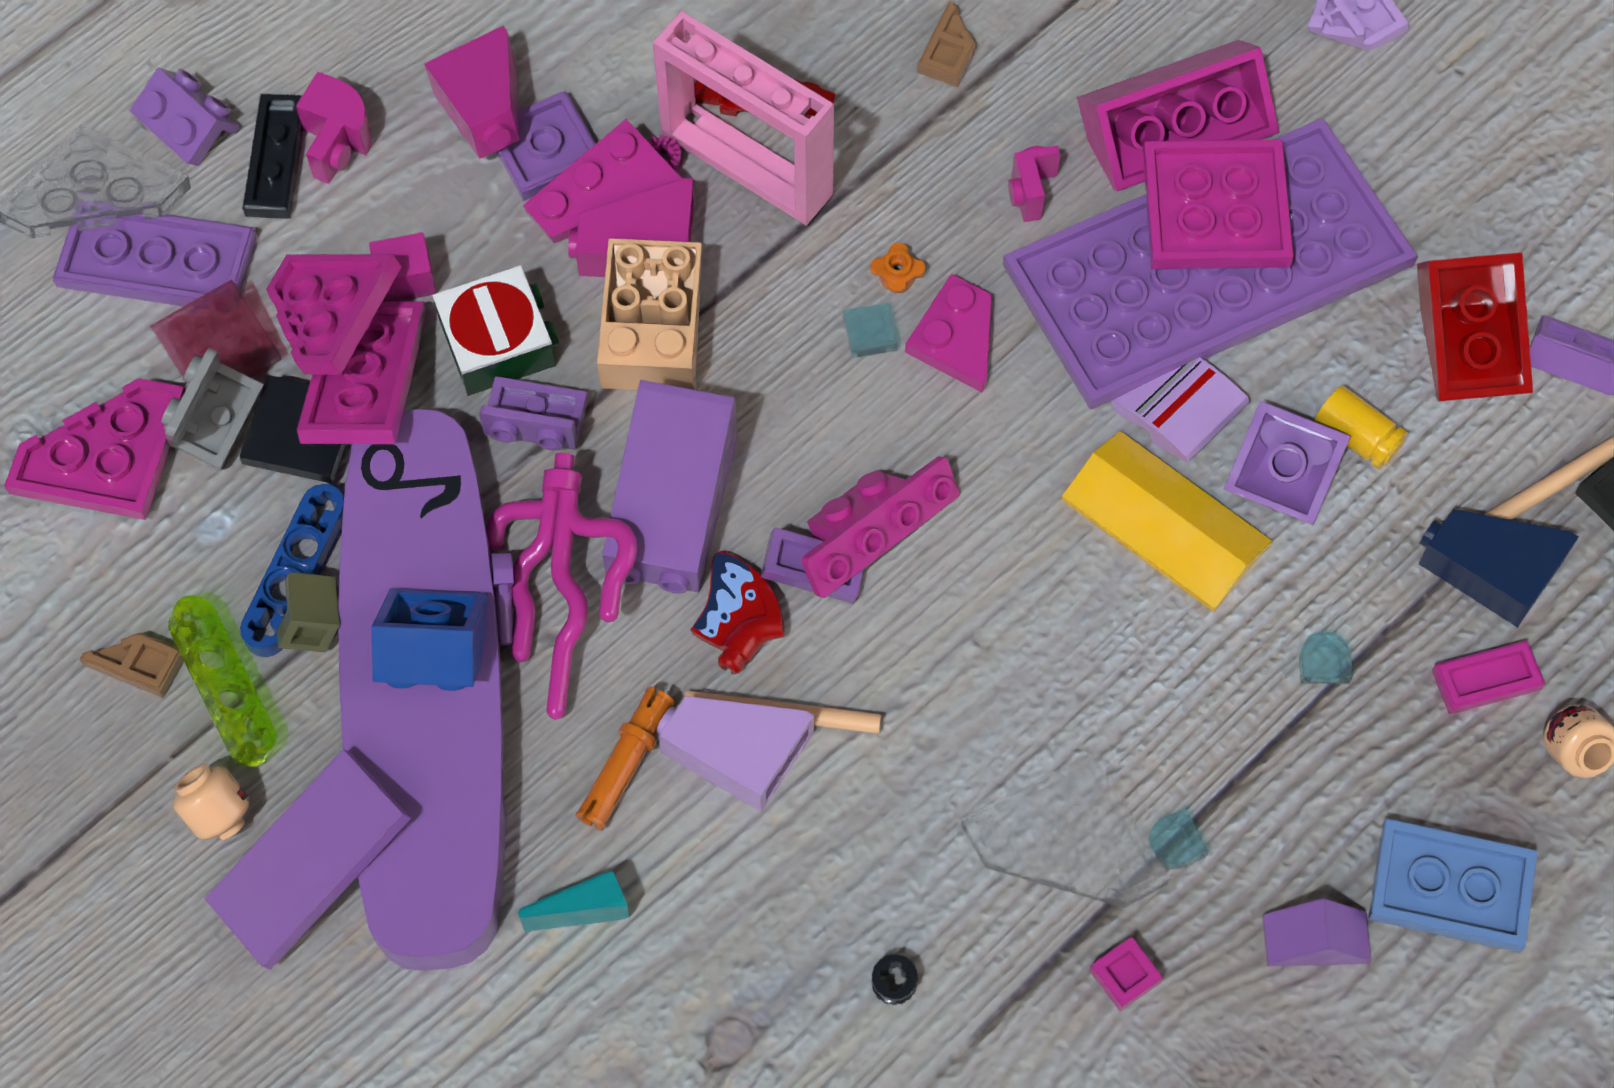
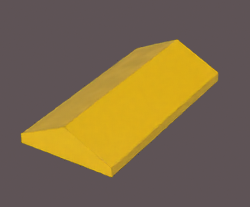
(1166, 520)

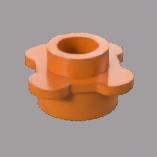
(897, 280)

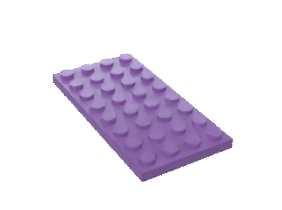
(1130, 323)

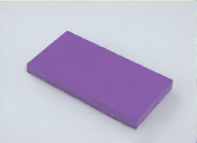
(155, 258)
(307, 859)

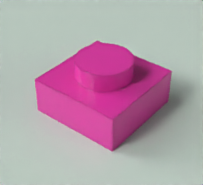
(1125, 974)

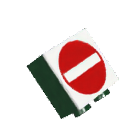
(496, 329)

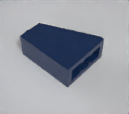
(1495, 559)

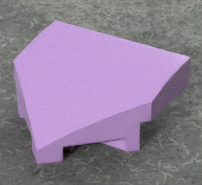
(1358, 22)

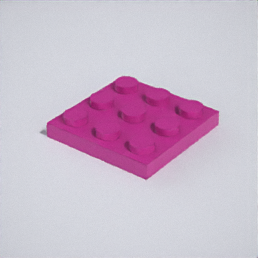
(1217, 204)

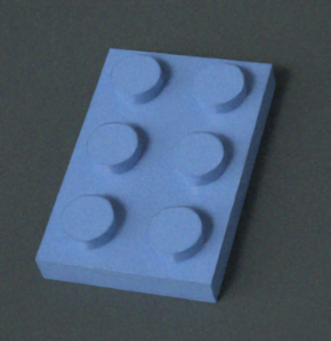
(1453, 885)

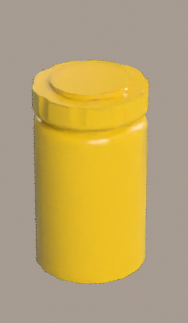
(1371, 432)

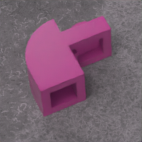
(338, 120)

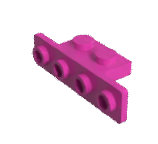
(873, 520)

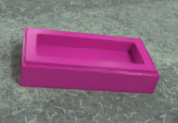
(1488, 677)

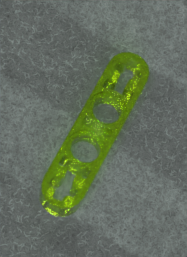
(228, 678)

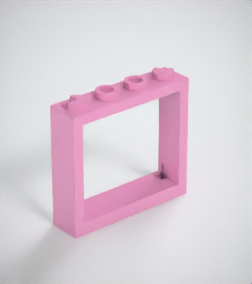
(761, 91)

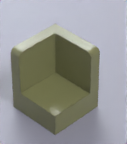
(310, 613)

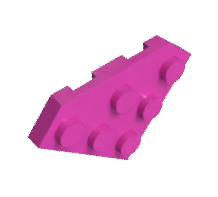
(329, 304)
(102, 455)

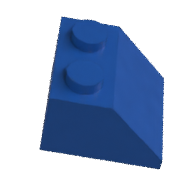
(429, 638)

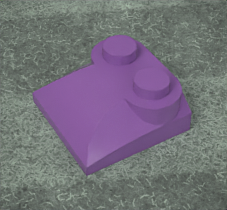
(1287, 462)

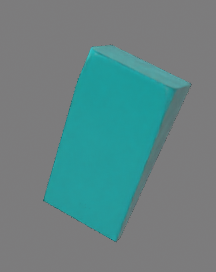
(584, 903)

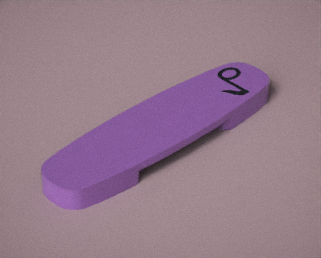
(439, 753)

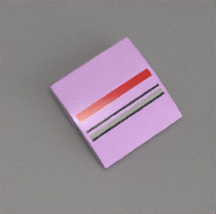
(1183, 407)

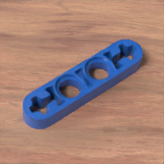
(284, 563)

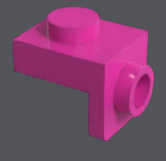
(1027, 171)

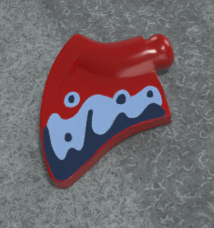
(738, 612)

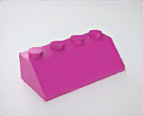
(1194, 99)

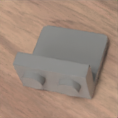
(211, 409)

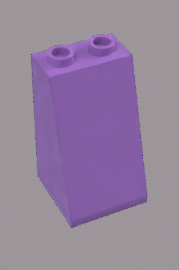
(673, 483)

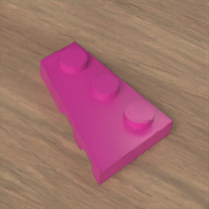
(609, 171)

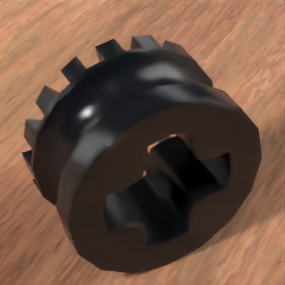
(881, 987)

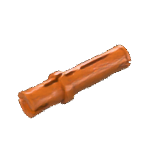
(635, 740)

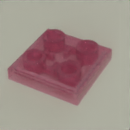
(221, 323)

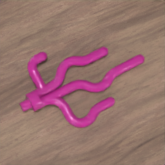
(557, 525)

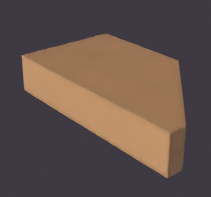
(948, 49)
(138, 662)

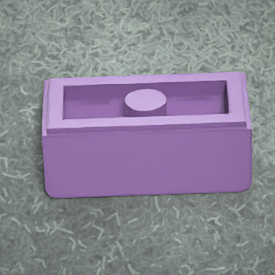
(1573, 354)

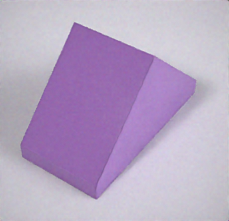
(1316, 935)

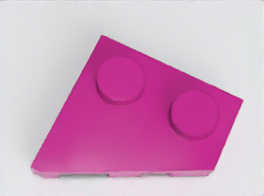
(955, 333)

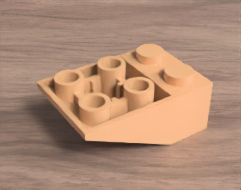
(650, 314)

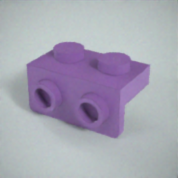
(182, 114)
(534, 413)

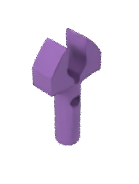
(502, 583)

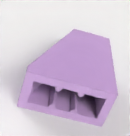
(736, 744)

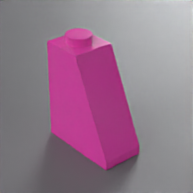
(479, 90)
(654, 214)

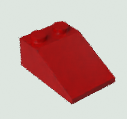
(1476, 326)

